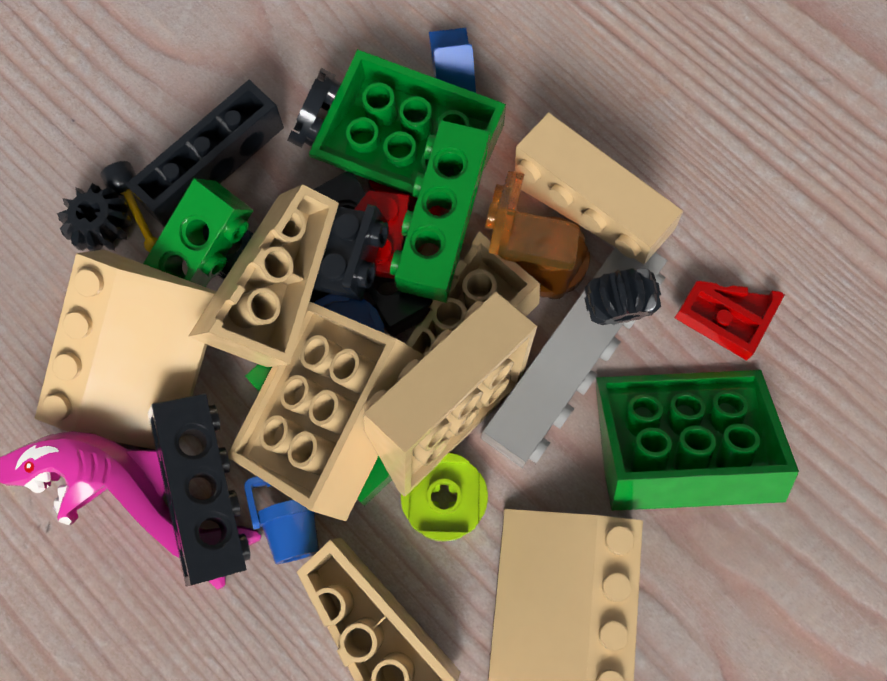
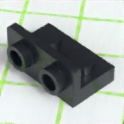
(351, 252)

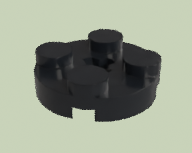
(320, 96)

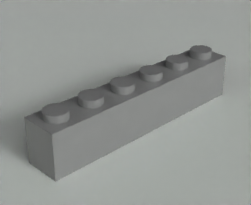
(559, 372)

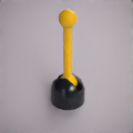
(116, 177)

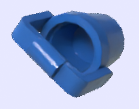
(287, 526)

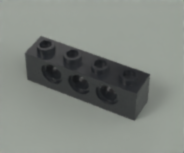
(208, 150)
(396, 310)
(198, 560)

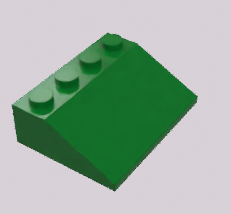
(385, 118)
(692, 441)

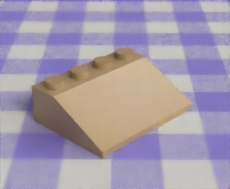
(121, 348)
(449, 390)
(309, 414)
(566, 598)

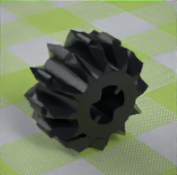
(83, 209)
(622, 296)

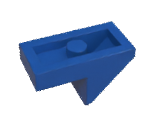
(453, 57)

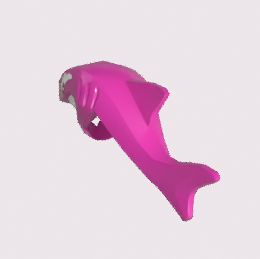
(89, 469)

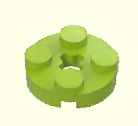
(461, 515)

